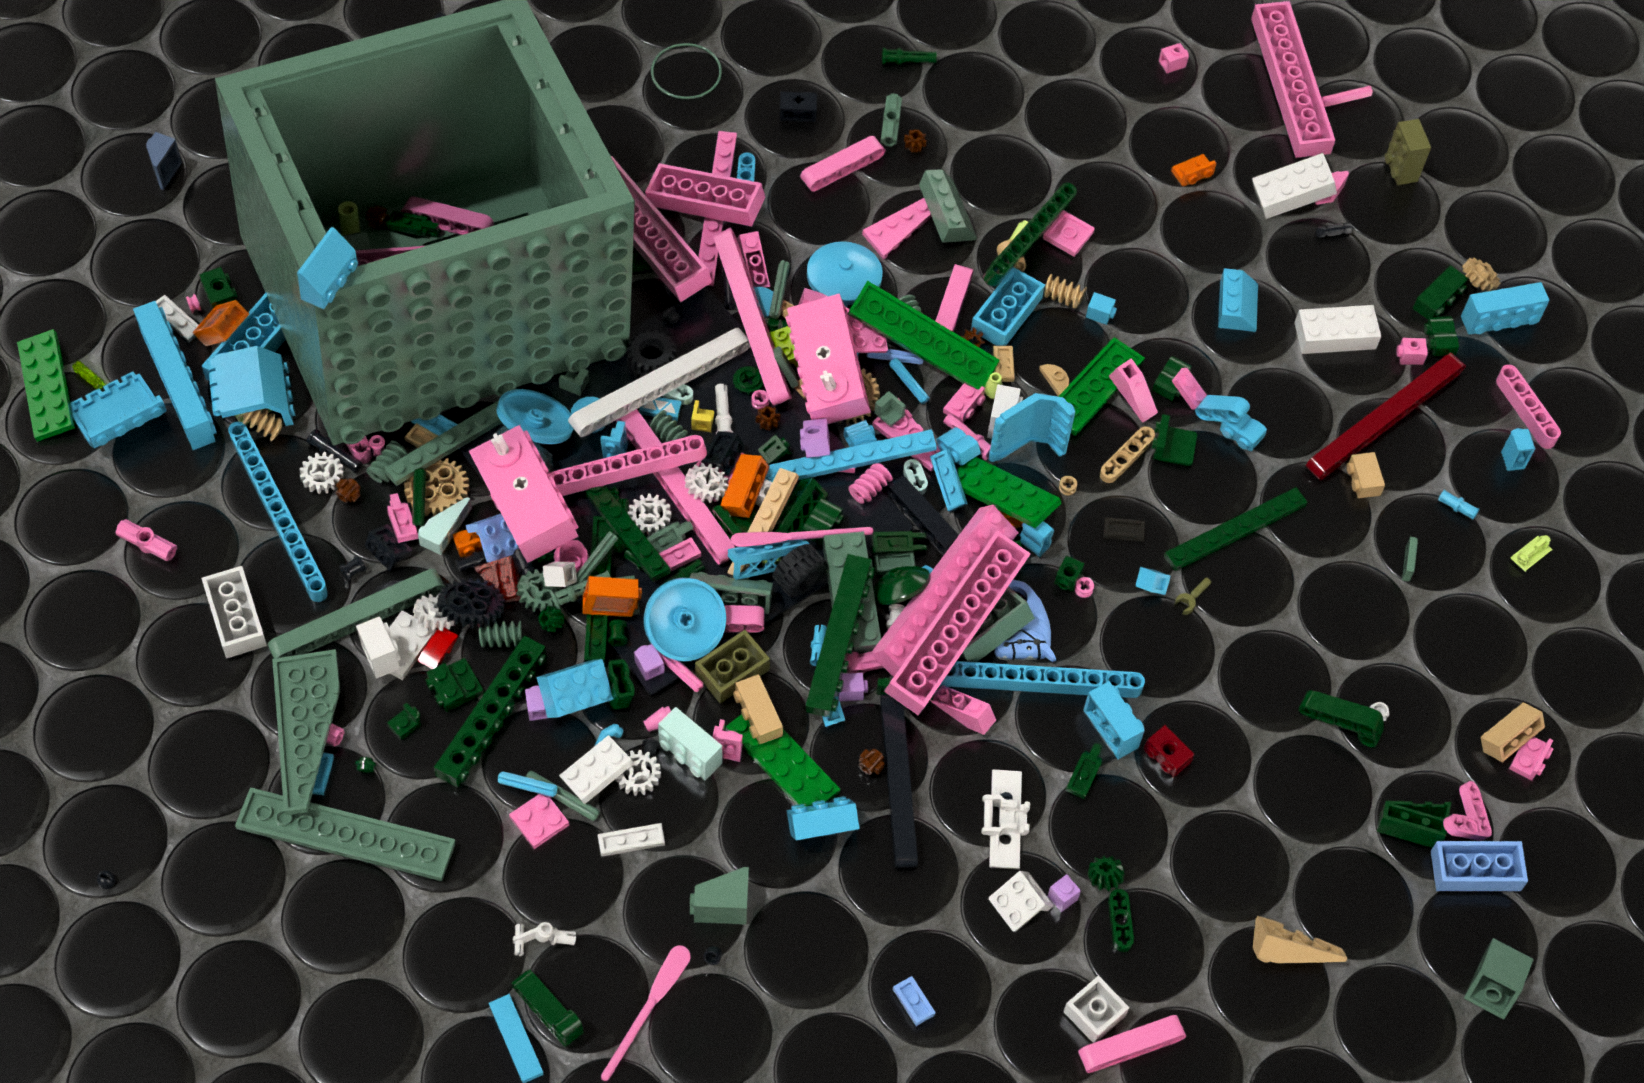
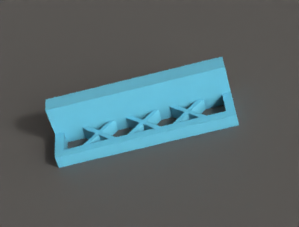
(755, 554)

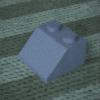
(164, 157)

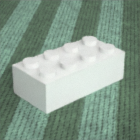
(1294, 185)
(1337, 329)
(234, 612)

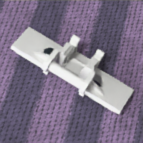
(1012, 818)

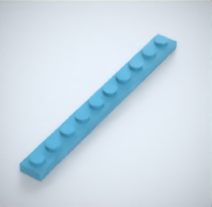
(858, 456)

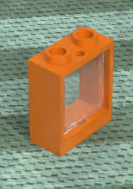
(220, 323)
(611, 596)

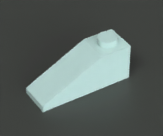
(439, 529)

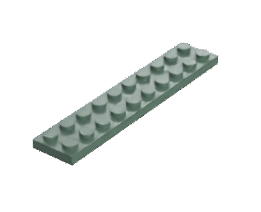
(347, 835)

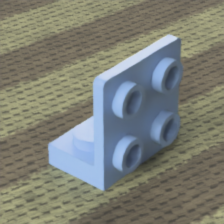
(495, 537)

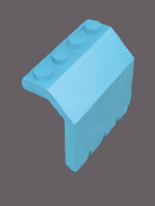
(250, 382)
(116, 409)
(1034, 419)

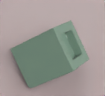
(574, 382)
(889, 409)

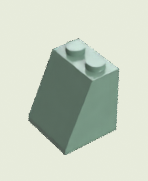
(721, 899)
(1499, 978)

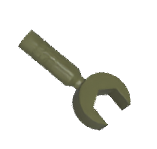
(1189, 598)

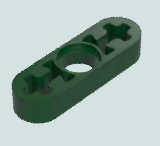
(1116, 935)

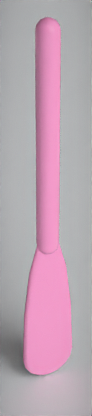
(764, 538)
(666, 978)

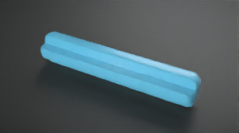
(909, 381)
(527, 784)

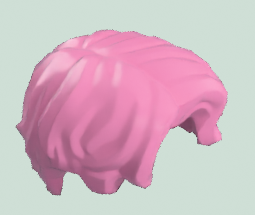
(572, 552)

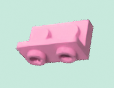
(964, 402)
(730, 741)
(1530, 758)

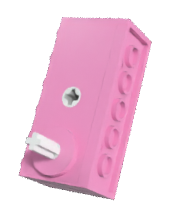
(827, 360)
(525, 493)

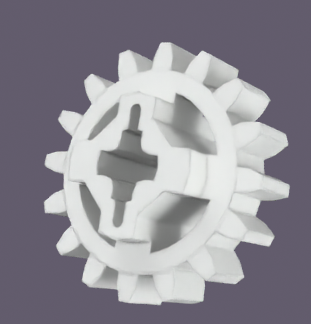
(322, 473)
(696, 482)
(649, 513)
(427, 613)
(641, 780)

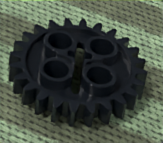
(470, 603)

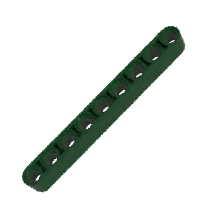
(1029, 234)

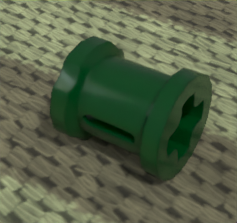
(617, 633)

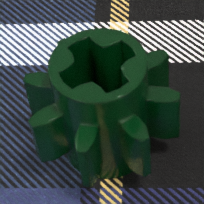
(551, 619)

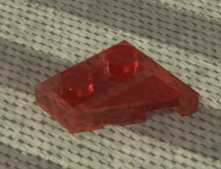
(502, 575)

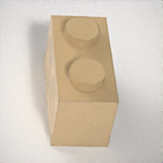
(1365, 475)

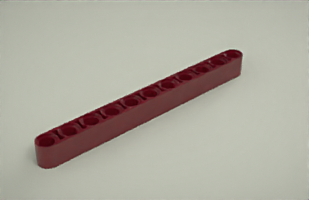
(1385, 416)

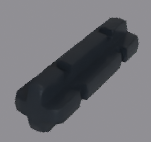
(1332, 230)

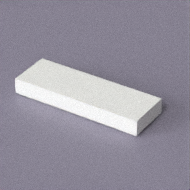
(178, 319)
(631, 839)

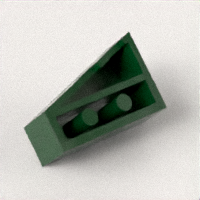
(1414, 822)

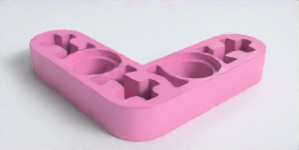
(1476, 823)

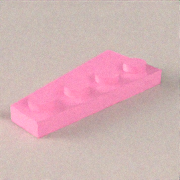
(892, 230)
(904, 427)

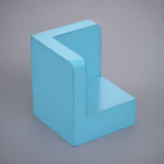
(1153, 580)

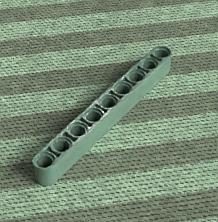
(344, 620)

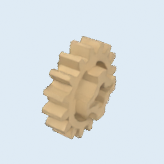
(1481, 275)

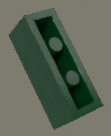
(1441, 293)

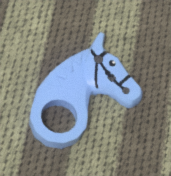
(1033, 639)

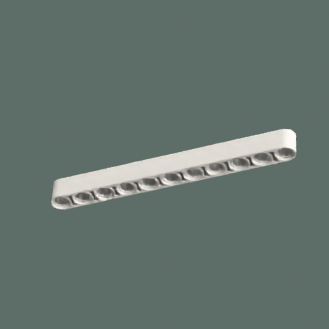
(659, 382)

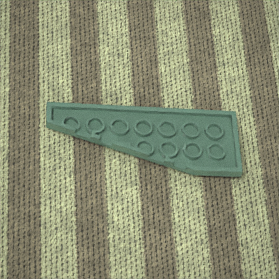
(305, 706)

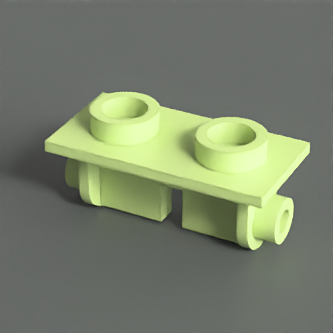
(1532, 552)

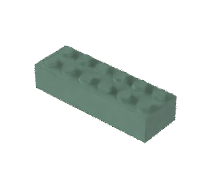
(835, 553)

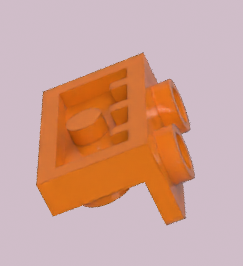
(1193, 170)
(467, 543)

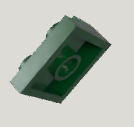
(453, 684)

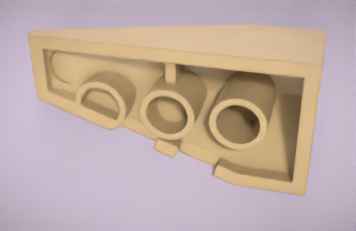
(1282, 946)

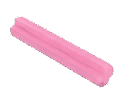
(1347, 96)
(683, 672)

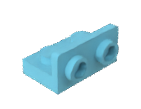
(617, 443)

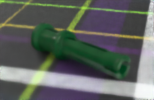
(907, 56)

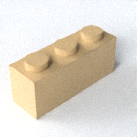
(758, 709)
(1512, 732)

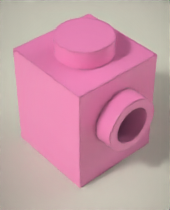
(1173, 58)
(1412, 351)

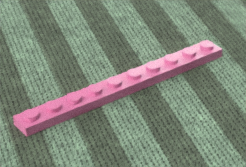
(722, 166)

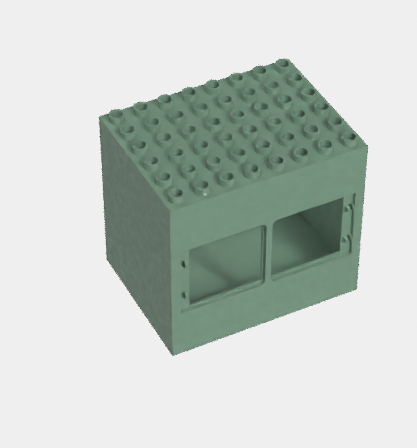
(459, 117)

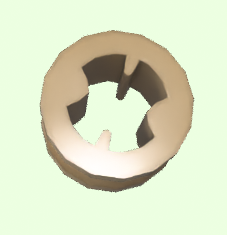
(1068, 491)

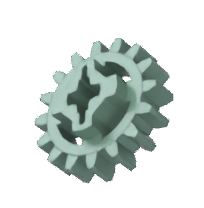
(534, 592)

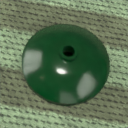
(901, 584)

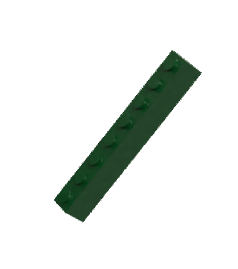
(839, 636)

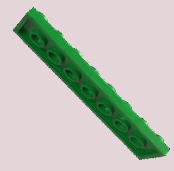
(923, 336)

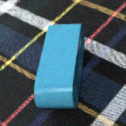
(746, 167)
(1222, 408)

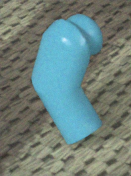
(613, 730)

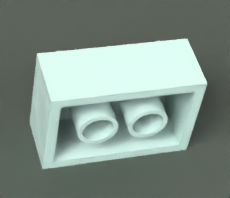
(690, 744)

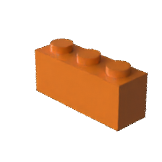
(745, 485)

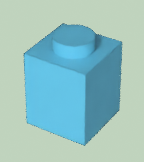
(1101, 308)

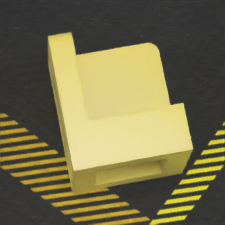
(702, 418)

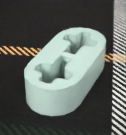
(681, 390)
(918, 476)

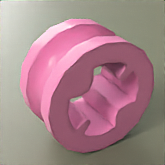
(193, 303)
(760, 394)
(1084, 581)

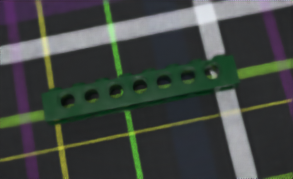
(525, 651)

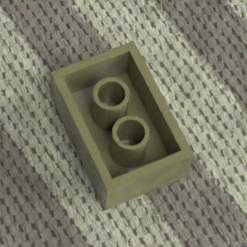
(1407, 152)
(731, 663)

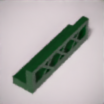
(795, 503)

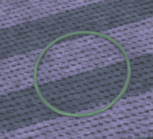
(683, 97)

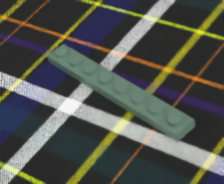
(443, 444)

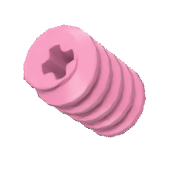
(869, 483)

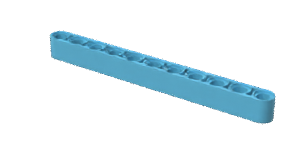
(281, 517)
(1041, 676)

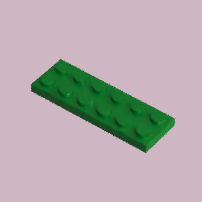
(45, 385)
(1093, 385)
(1006, 492)
(787, 766)

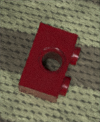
(1166, 740)

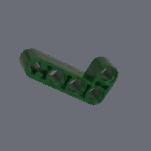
(1344, 714)
(561, 1023)

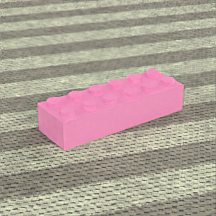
(705, 194)

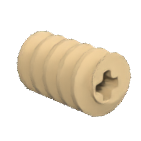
(1064, 292)
(263, 421)

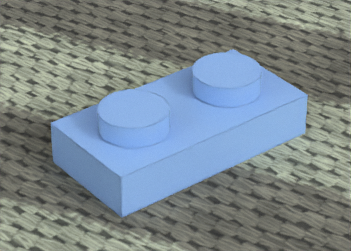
(914, 1001)

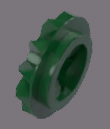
(752, 374)

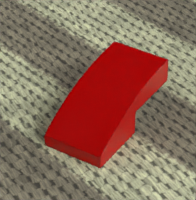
(437, 647)

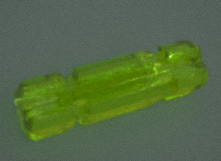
(88, 375)

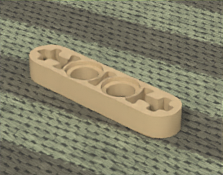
(1125, 453)

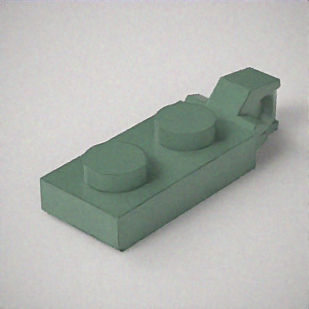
(669, 536)

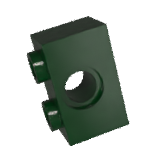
(217, 287)

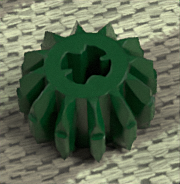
(1106, 873)

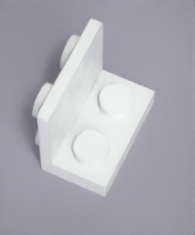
(1020, 900)

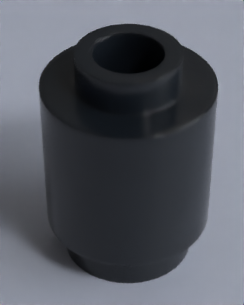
(521, 563)

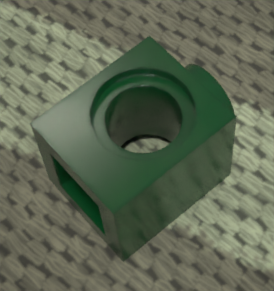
(1072, 567)

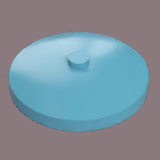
(843, 270)
(537, 413)
(684, 619)

